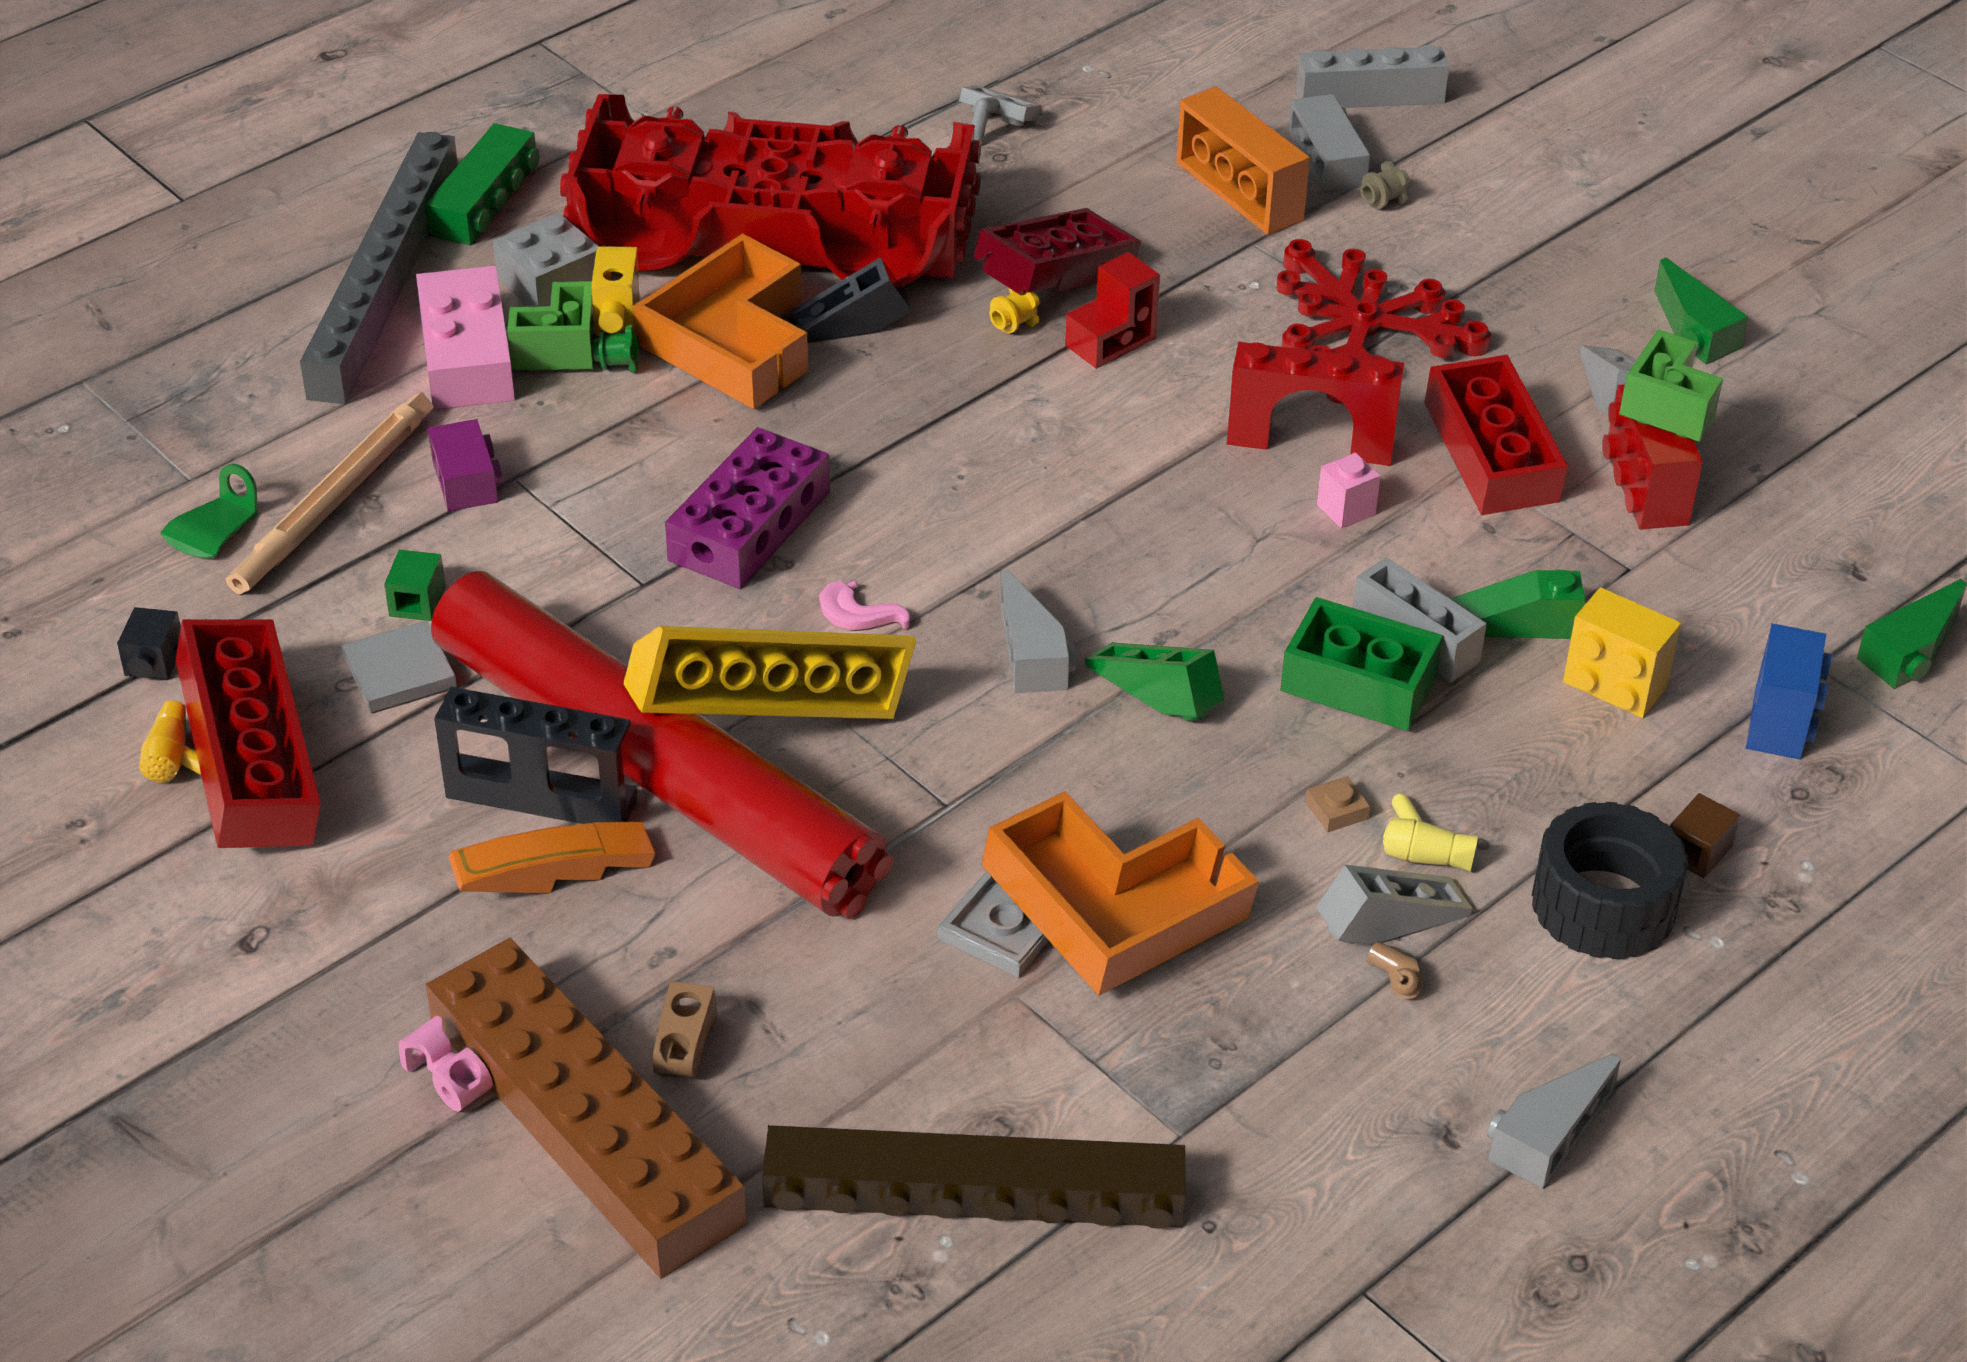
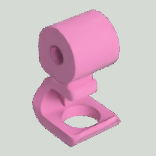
(457, 1076)

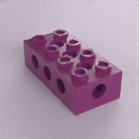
(747, 507)

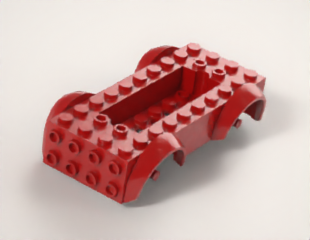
(778, 182)

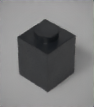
(149, 643)

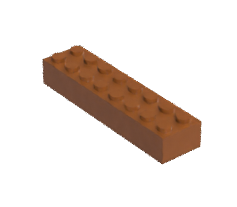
(589, 1108)

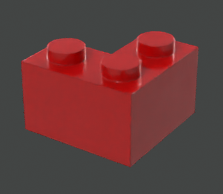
(1120, 316)

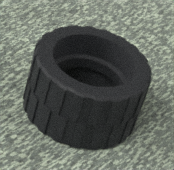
(1599, 917)

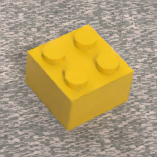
(1621, 652)

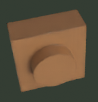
(1337, 804)

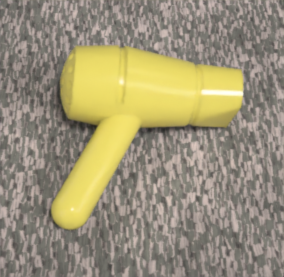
(1425, 843)

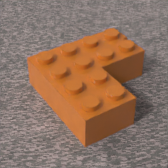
(726, 321)
(1111, 908)

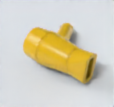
(165, 745)

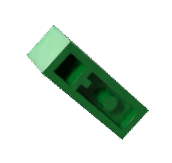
(1699, 313)
(1528, 605)
(1908, 639)
(1163, 677)

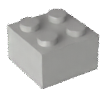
(543, 254)

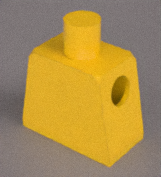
(614, 299)

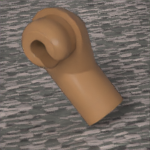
(1402, 969)

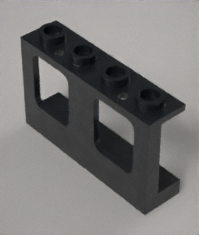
(526, 781)

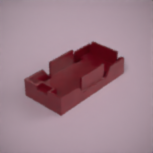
(1052, 250)

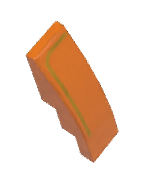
(538, 857)

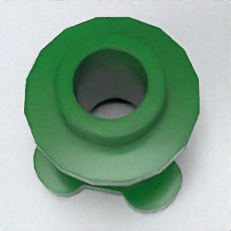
(617, 349)

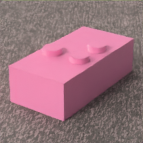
(465, 337)

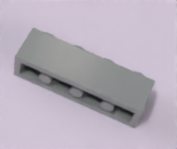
(1375, 76)

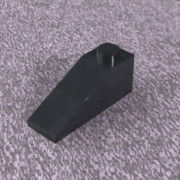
(853, 306)

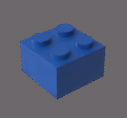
(1789, 691)

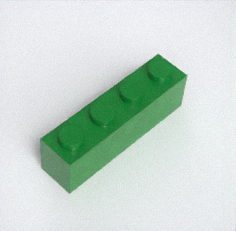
(481, 184)

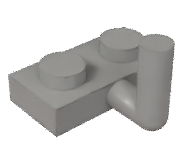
(985, 101)

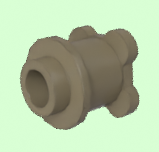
(1385, 186)

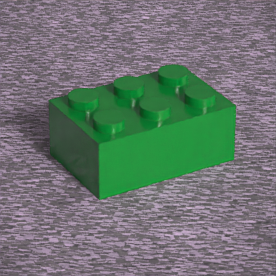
(1361, 663)

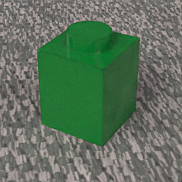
(414, 585)

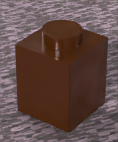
(1706, 833)

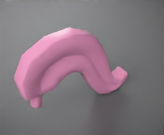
(842, 610)

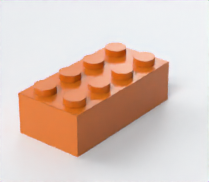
(1242, 160)

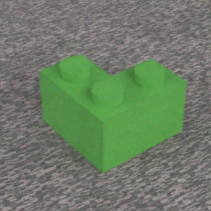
(554, 334)
(1667, 389)

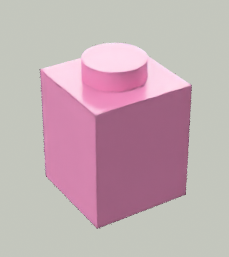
(1348, 490)

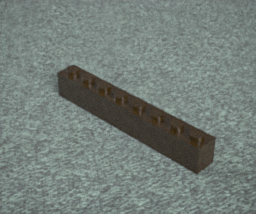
(974, 1176)

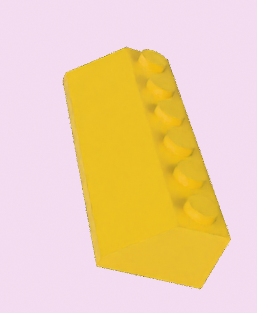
(768, 672)

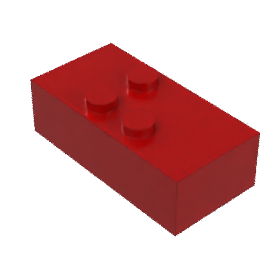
(1495, 434)

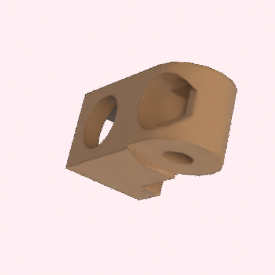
(684, 1030)

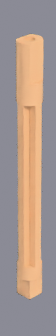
(329, 493)

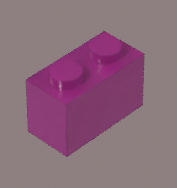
(464, 464)

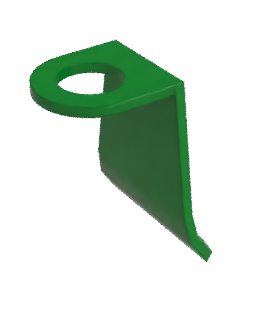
(209, 526)

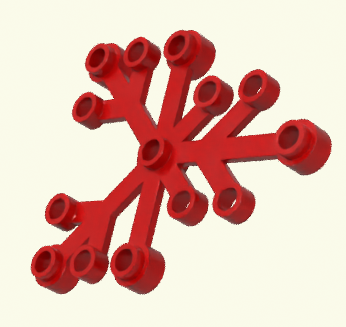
(1366, 316)

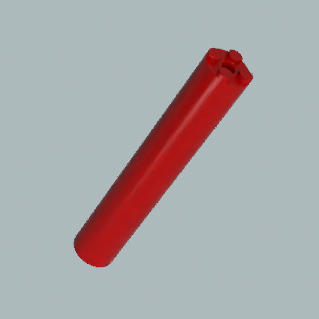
(674, 756)

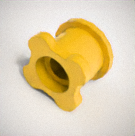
(1012, 310)

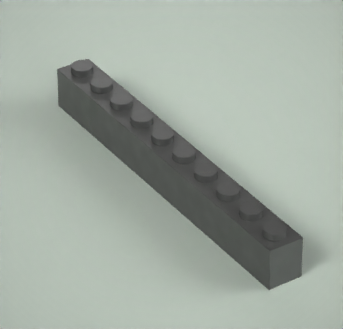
(376, 273)

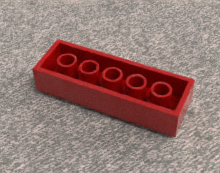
(247, 734)

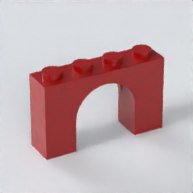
(1364, 385)

